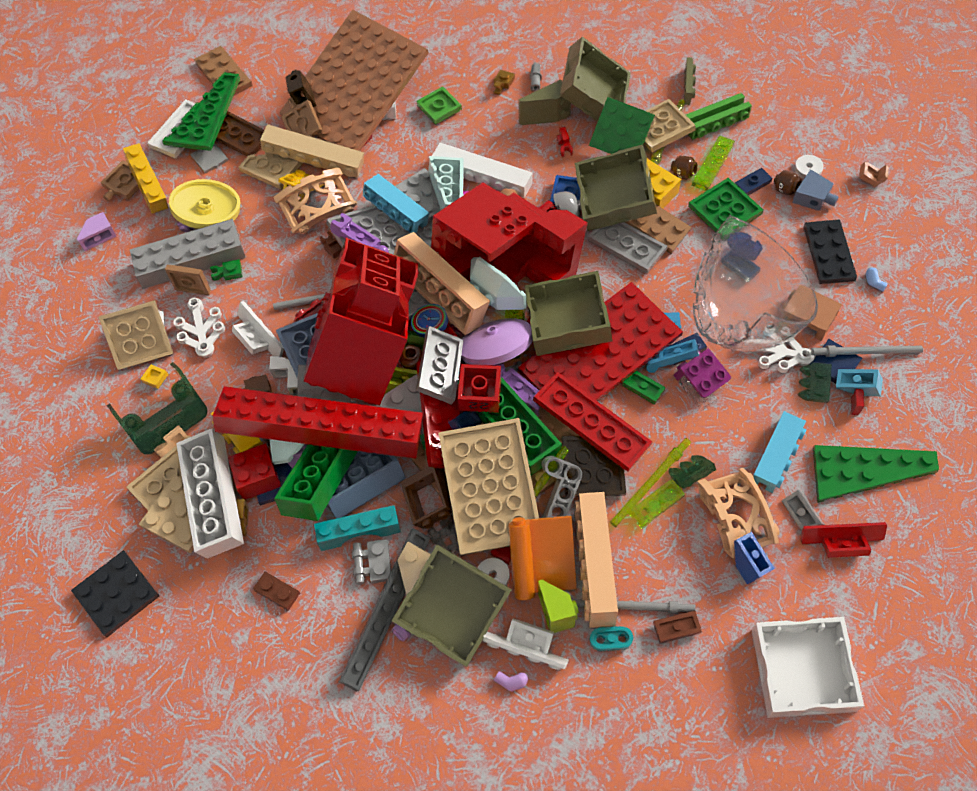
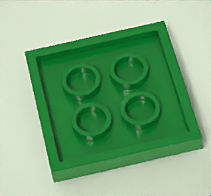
(620, 127)
(724, 200)

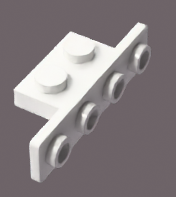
(255, 334)
(527, 641)

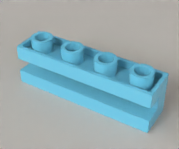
(395, 203)
(779, 450)

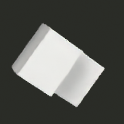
(282, 368)

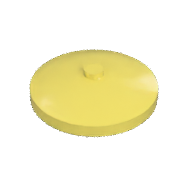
(204, 203)

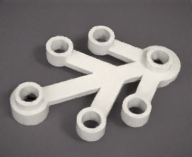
(200, 329)
(782, 351)

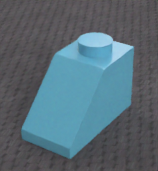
(866, 379)

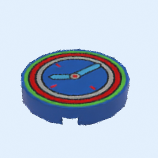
(429, 315)

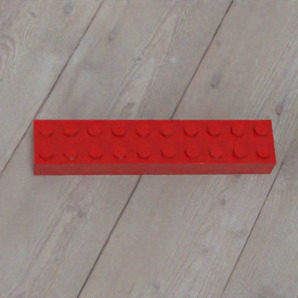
(318, 422)

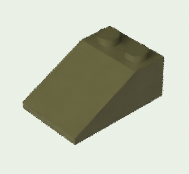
(544, 106)

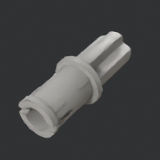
(535, 76)

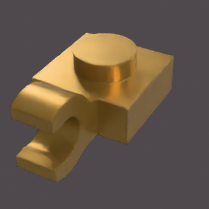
(503, 80)
(243, 510)

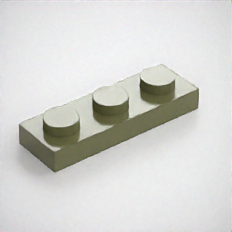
(689, 81)

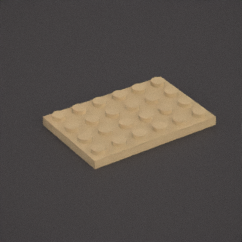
(487, 483)

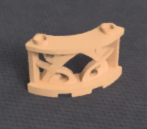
(328, 178)
(713, 491)

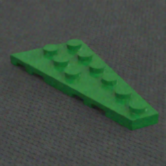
(204, 119)
(859, 469)

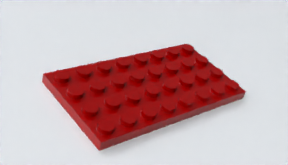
(637, 335)

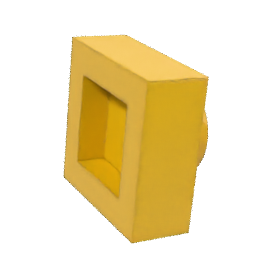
(154, 376)

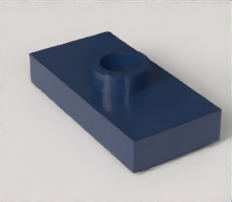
(754, 181)

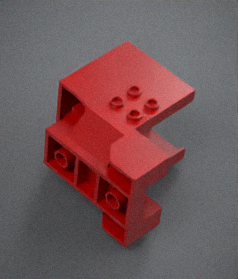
(508, 235)
(362, 323)

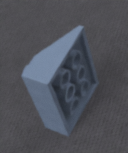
(297, 339)
(365, 478)

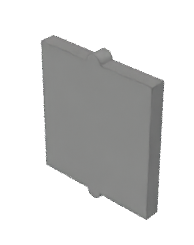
(209, 159)

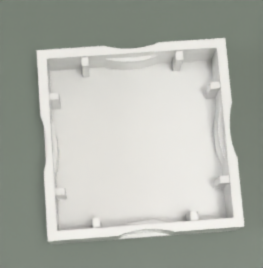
(806, 667)

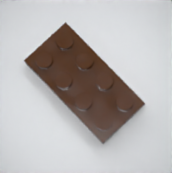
(240, 135)

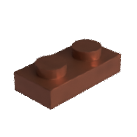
(276, 591)
(677, 627)

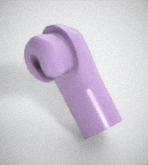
(512, 683)

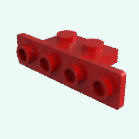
(844, 539)

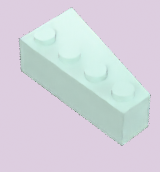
(446, 178)

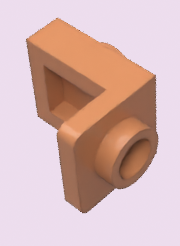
(872, 174)

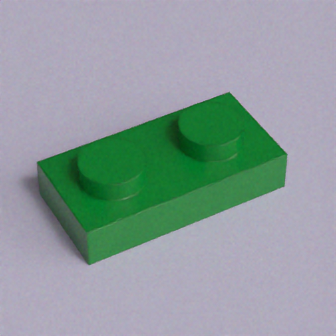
(644, 387)

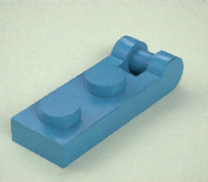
(673, 354)

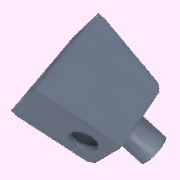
(814, 192)

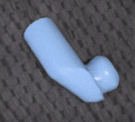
(873, 279)

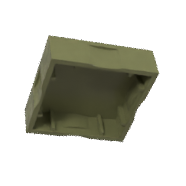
(592, 78)
(615, 188)
(568, 313)
(452, 605)

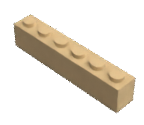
(311, 151)

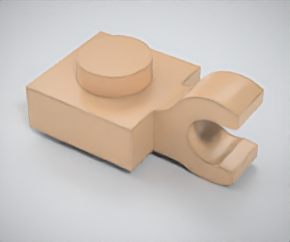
(171, 439)

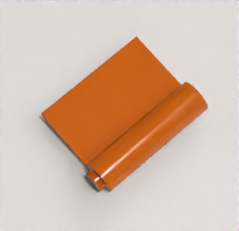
(541, 552)

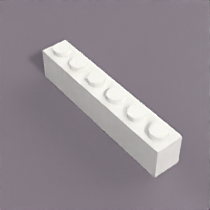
(486, 170)

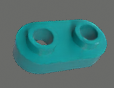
(610, 637)

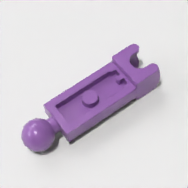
(352, 231)
(521, 386)

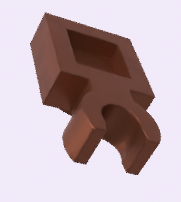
(331, 245)

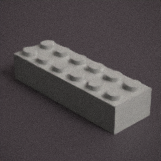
(193, 249)

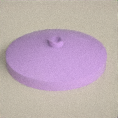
(496, 342)

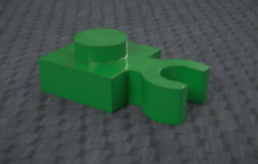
(229, 270)

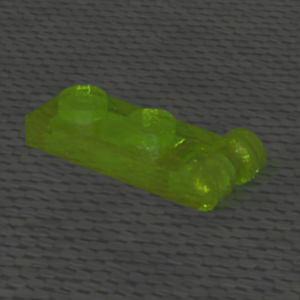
(657, 503)

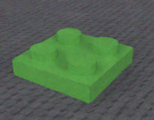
(439, 105)

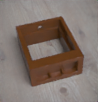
(418, 481)

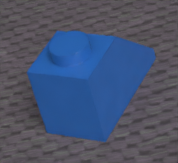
(751, 558)

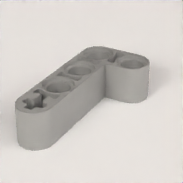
(561, 482)

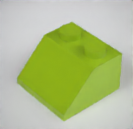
(557, 607)

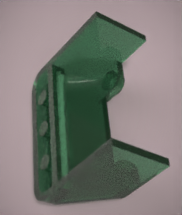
(182, 412)

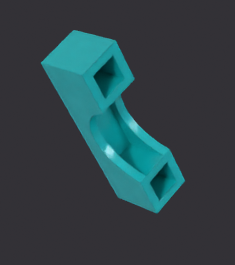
(377, 522)

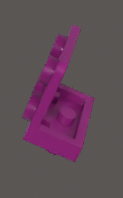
(703, 373)

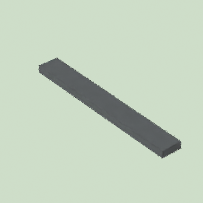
(378, 621)

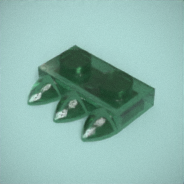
(818, 382)
(692, 472)

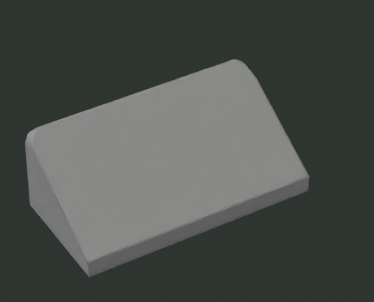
(801, 510)

